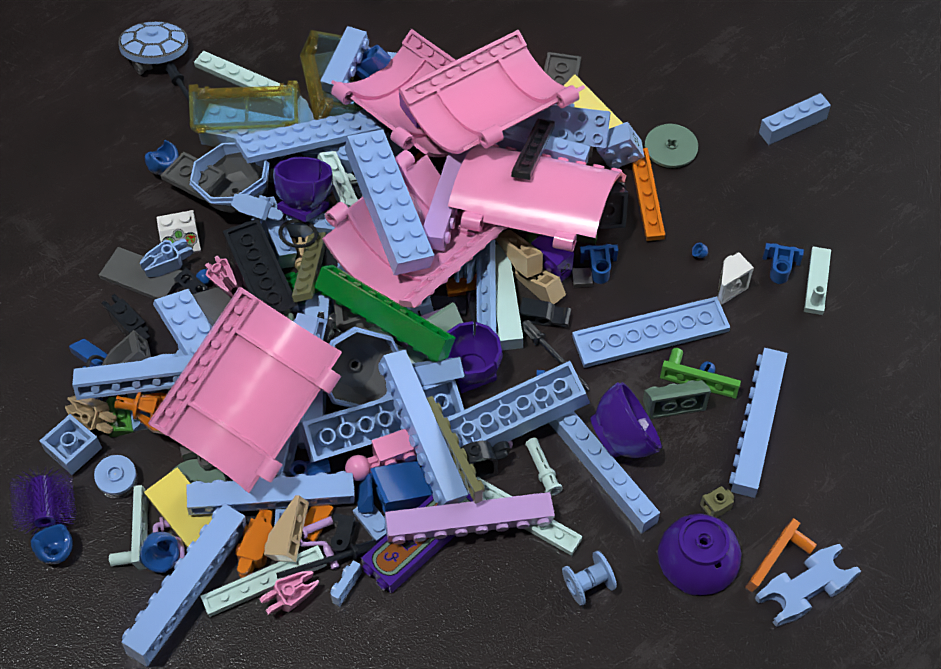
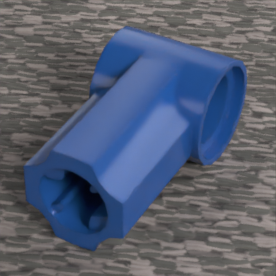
(310, 469)

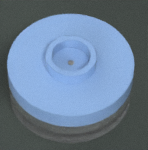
(116, 476)

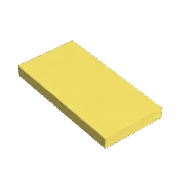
(589, 100)
(170, 500)

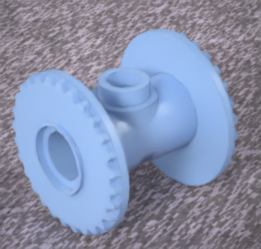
(589, 578)

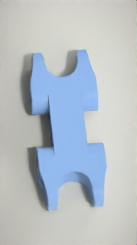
(795, 592)

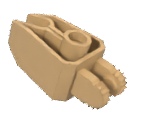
(91, 413)

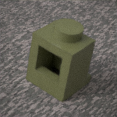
(715, 507)

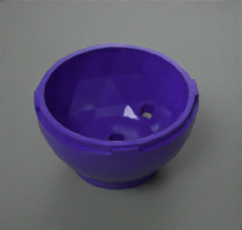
(624, 424)
(690, 563)

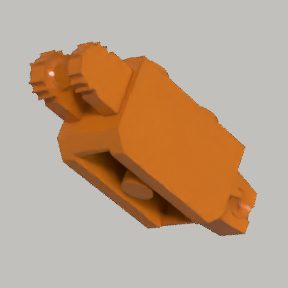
(252, 549)

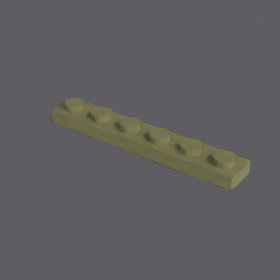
(309, 269)
(466, 470)

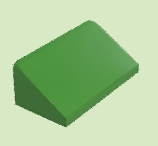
(123, 421)

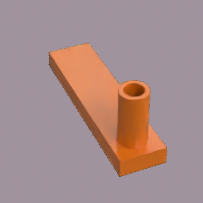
(789, 533)

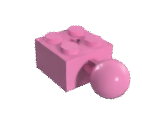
(386, 451)

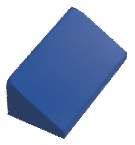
(84, 349)
(365, 495)

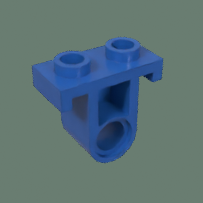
(372, 61)
(599, 260)
(782, 260)

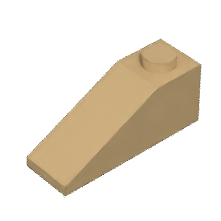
(522, 254)
(543, 285)
(286, 535)

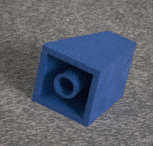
(400, 486)

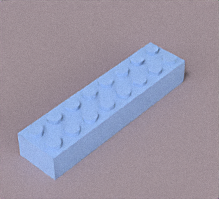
(389, 202)
(521, 407)
(363, 423)
(184, 585)

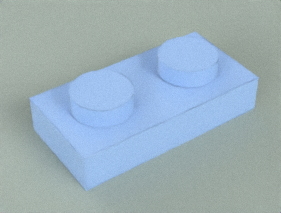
(373, 523)
(349, 577)

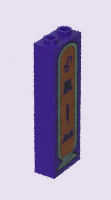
(397, 562)

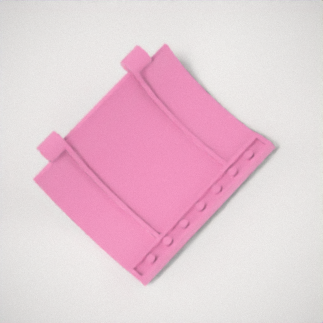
(483, 95)
(381, 96)
(555, 202)
(361, 254)
(247, 389)

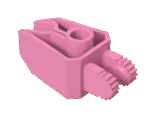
(223, 275)
(290, 592)

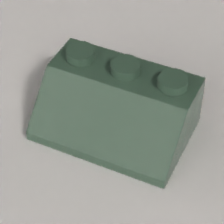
(445, 320)
(676, 399)

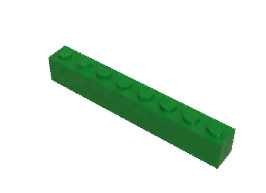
(384, 313)

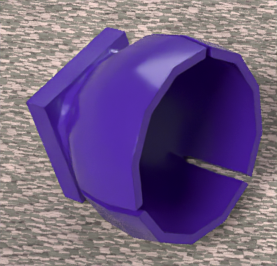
(303, 186)
(478, 354)

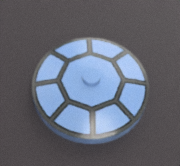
(153, 42)

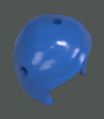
(162, 158)
(52, 544)
(159, 551)

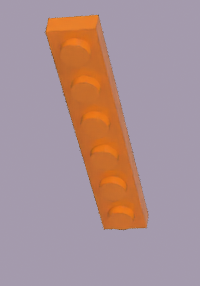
(648, 198)

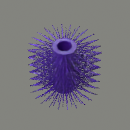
(42, 501)

